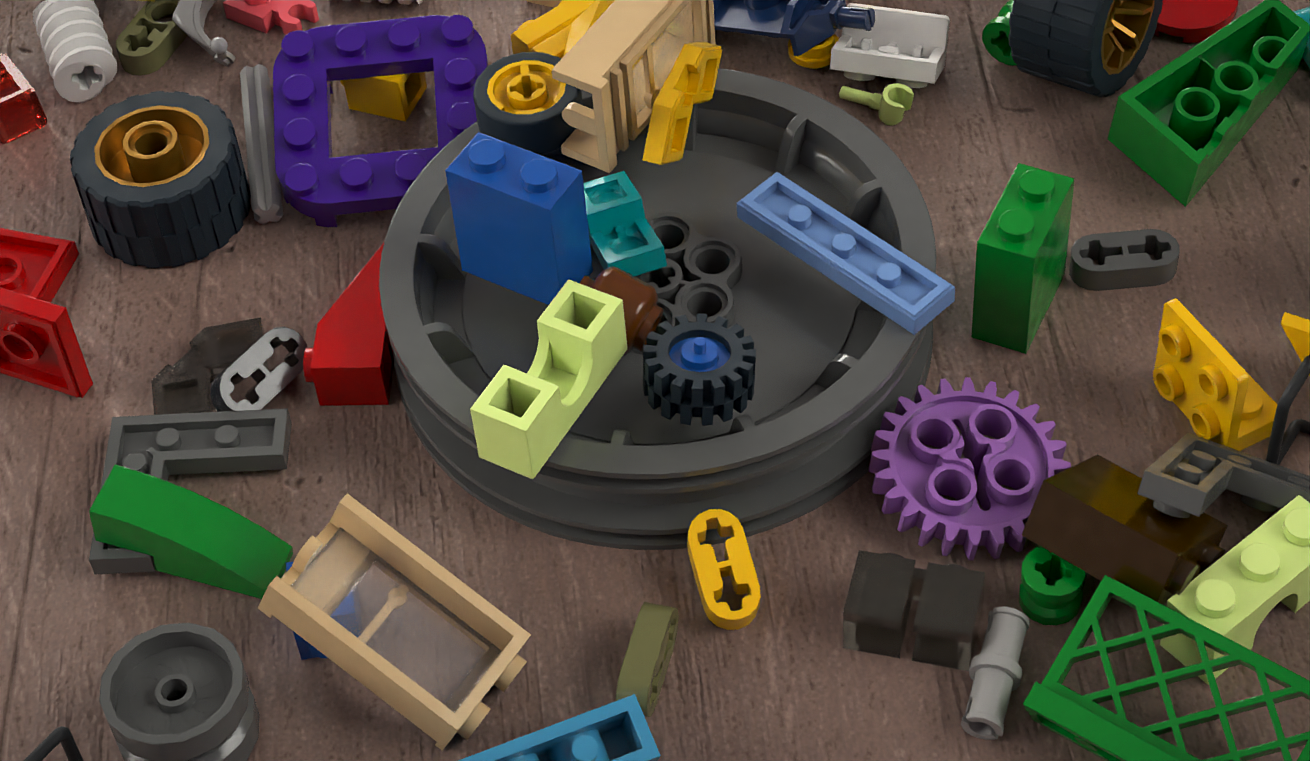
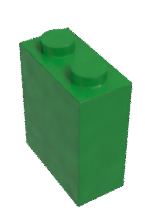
(1021, 257)

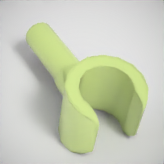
(891, 104)

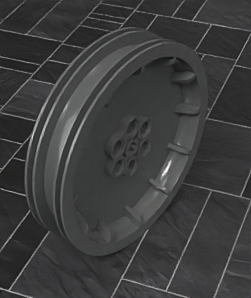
(821, 353)

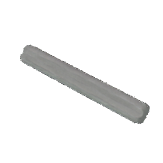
(259, 137)

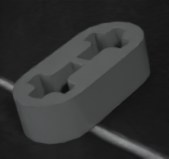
(1124, 259)

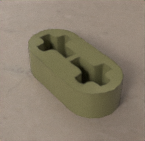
(648, 655)

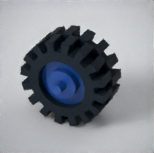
(699, 369)

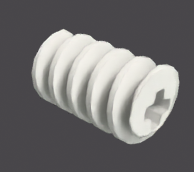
(75, 47)

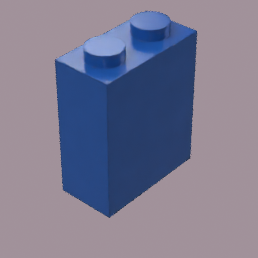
(519, 218)

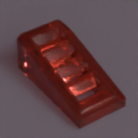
(19, 104)

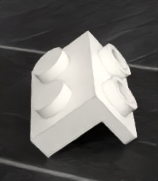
(899, 46)

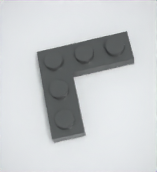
(189, 445)
(1199, 471)

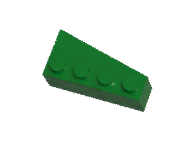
(1207, 99)

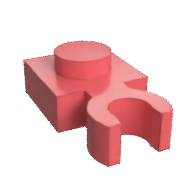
(267, 13)

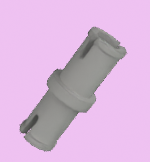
(995, 673)

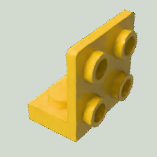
(1209, 383)

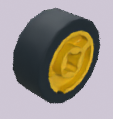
(523, 102)

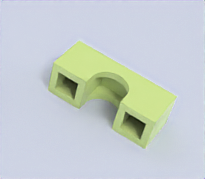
(529, 413)
(1247, 584)

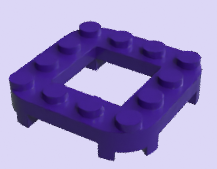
(302, 110)

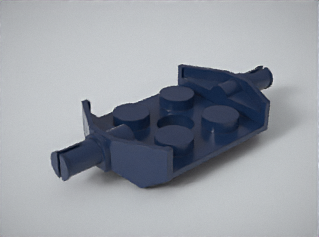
(799, 20)

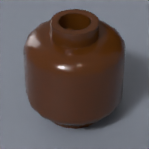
(638, 299)

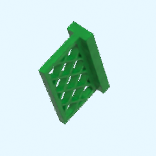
(1116, 738)

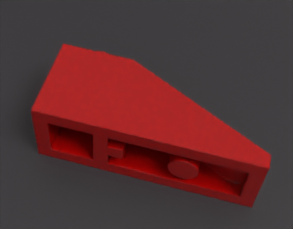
(352, 346)

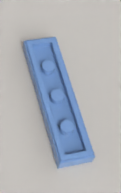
(846, 253)

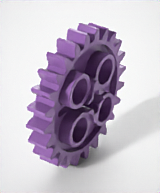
(918, 475)

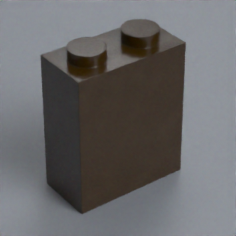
(1110, 530)

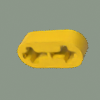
(737, 565)

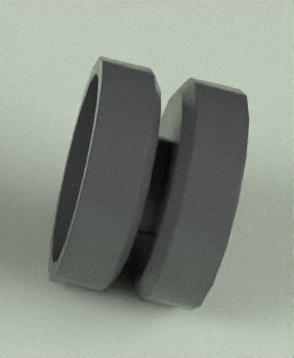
(180, 697)

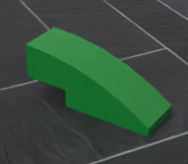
(187, 533)

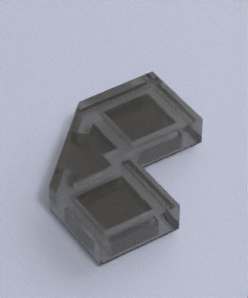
(189, 382)

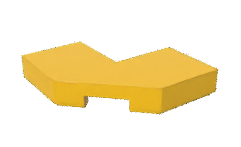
(688, 83)

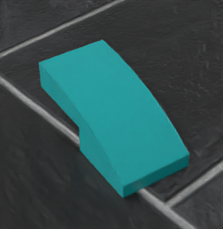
(619, 226)

